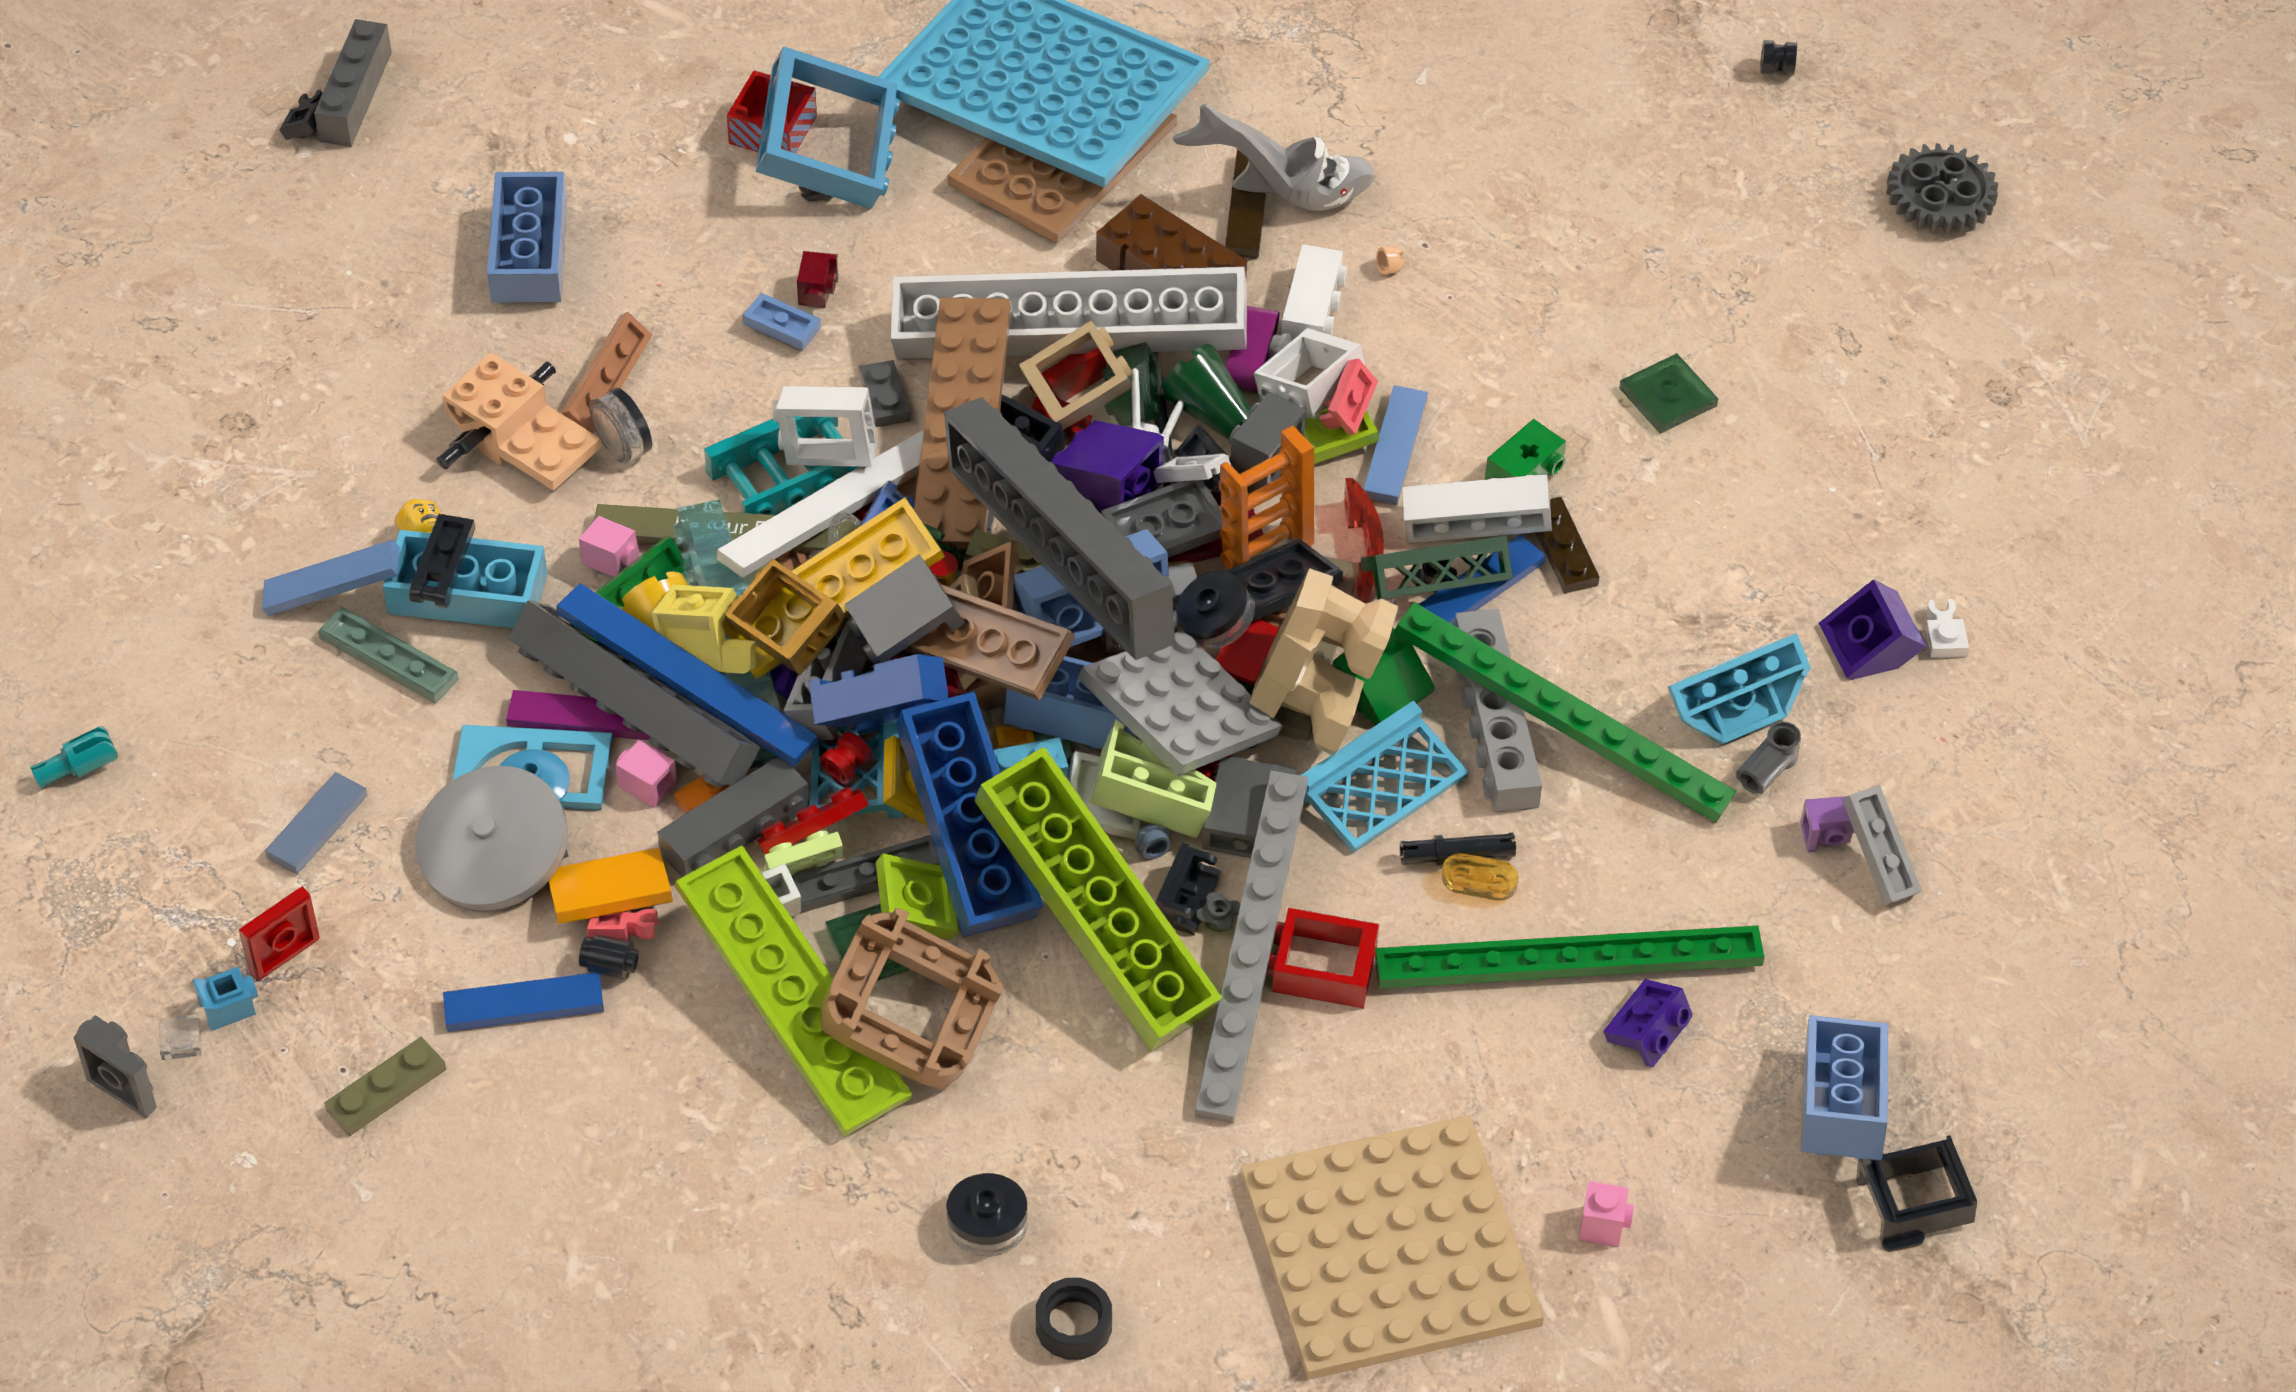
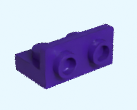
(1650, 1020)

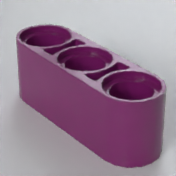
(1261, 327)

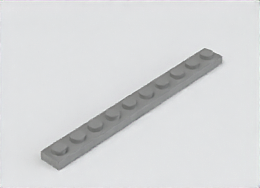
(1251, 947)

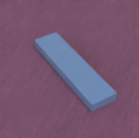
(1395, 444)
(330, 577)

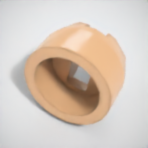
(1389, 259)

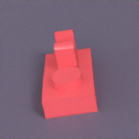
(1350, 398)

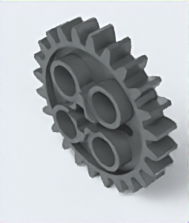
(1942, 188)

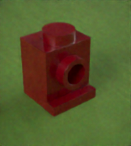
(817, 278)

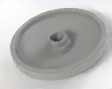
(491, 838)

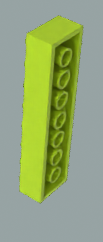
(1097, 898)

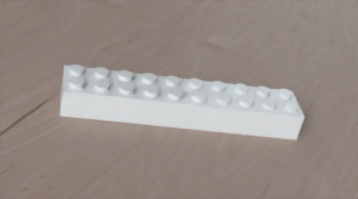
(1134, 306)

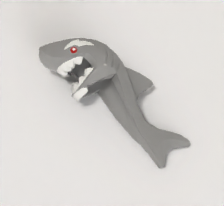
(1299, 173)

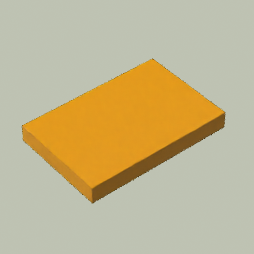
(609, 885)

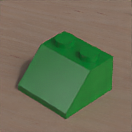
(1394, 683)

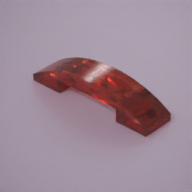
(1362, 514)

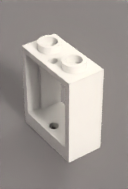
(1296, 358)
(826, 402)

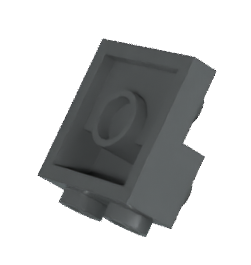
(112, 1066)

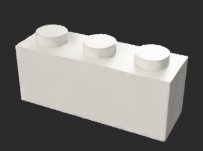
(1314, 291)

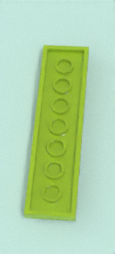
(787, 987)

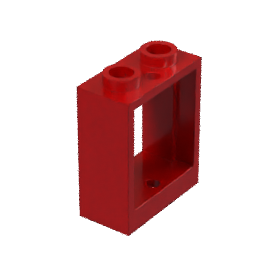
(1321, 984)

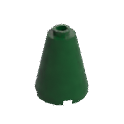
(1207, 391)

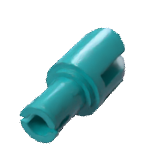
(77, 757)

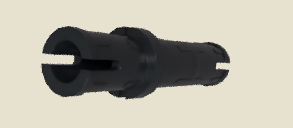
(1441, 848)

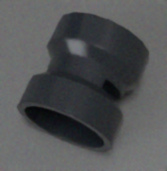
(1778, 57)

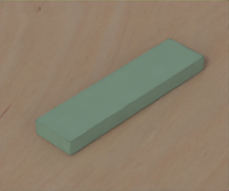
(388, 655)

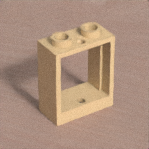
(1090, 401)

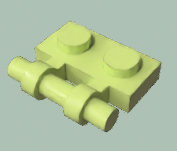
(814, 852)

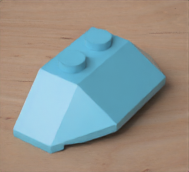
(1743, 690)

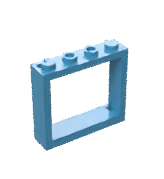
(813, 173)

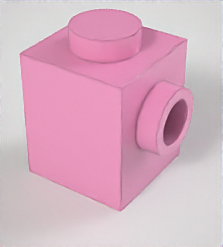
(608, 546)
(646, 773)
(1605, 1214)

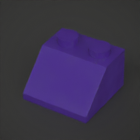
(1872, 632)

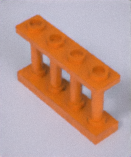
(1295, 505)

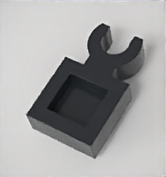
(301, 120)

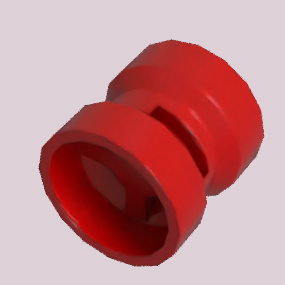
(846, 757)

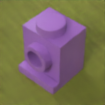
(1825, 822)

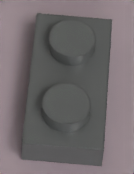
(885, 393)

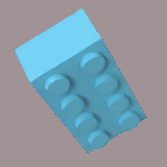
(490, 586)

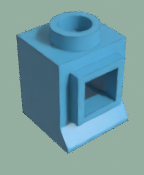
(226, 997)

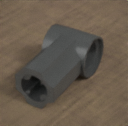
(1769, 758)

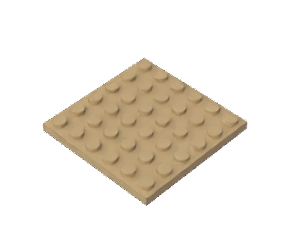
(1390, 1247)

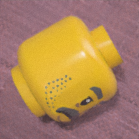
(417, 516)

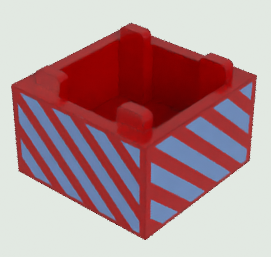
(748, 112)

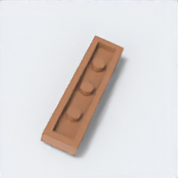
(608, 368)

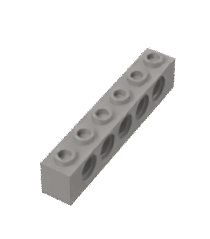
(1499, 726)

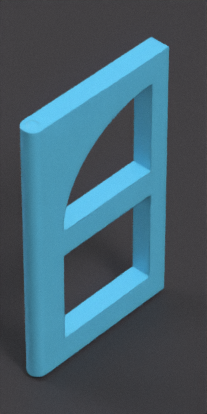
(484, 742)

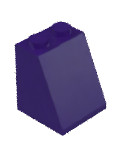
(1111, 463)

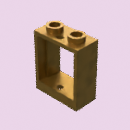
(810, 636)

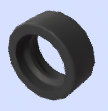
(1073, 1346)

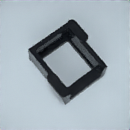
(1908, 1226)

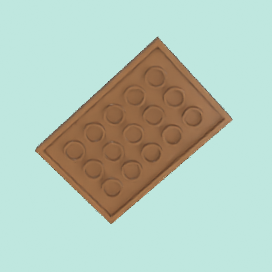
(1035, 191)

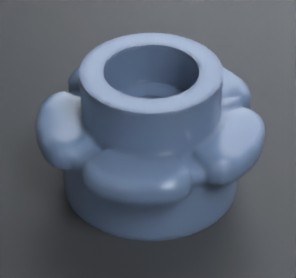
(1152, 841)

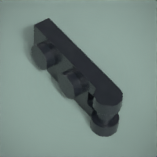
(442, 559)

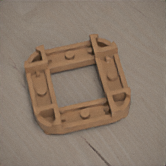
(889, 1044)

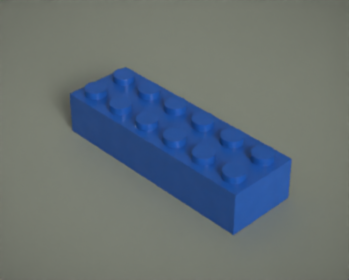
(948, 763)

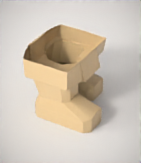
(1306, 682)

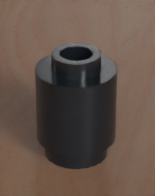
(608, 956)

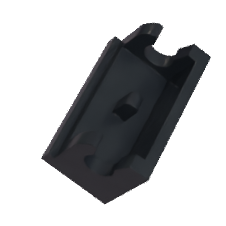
(1187, 887)

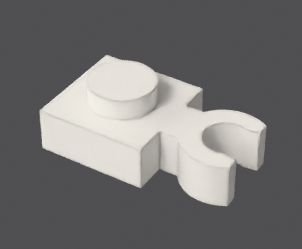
(1944, 634)

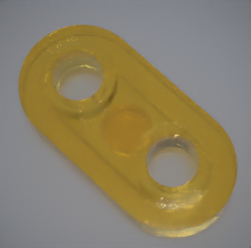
(1480, 877)

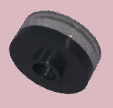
(620, 425)
(1215, 609)
(987, 1214)

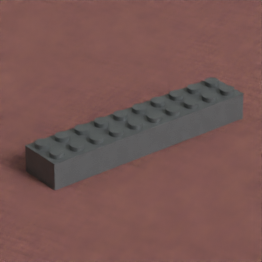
(1061, 528)

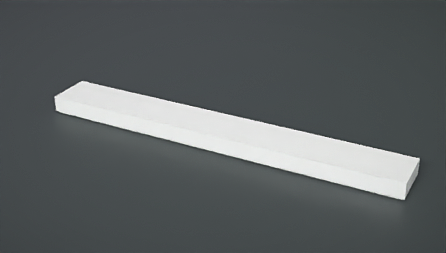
(817, 510)

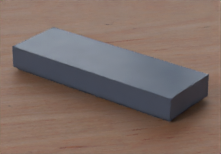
(316, 823)

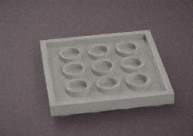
(1180, 704)

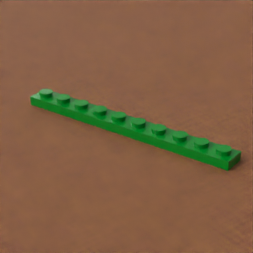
(1565, 712)
(1569, 956)

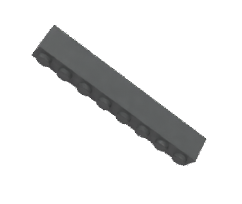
(633, 694)

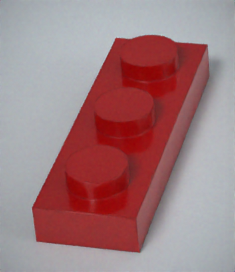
(813, 819)

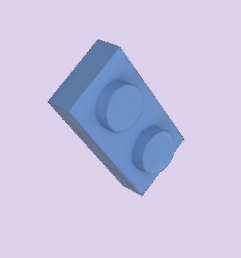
(782, 321)

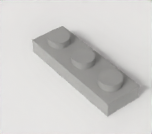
(1881, 845)

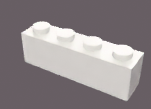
(1477, 508)

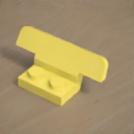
(693, 621)

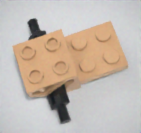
(510, 422)

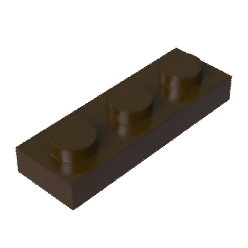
(1567, 551)

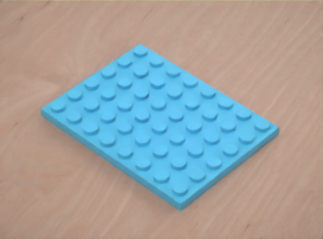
(1046, 80)

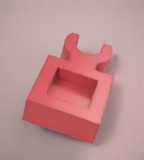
(625, 923)

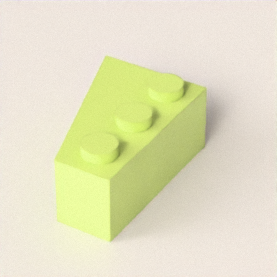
(1143, 787)

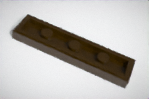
(1245, 216)

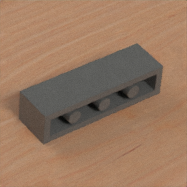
(353, 83)
(734, 816)

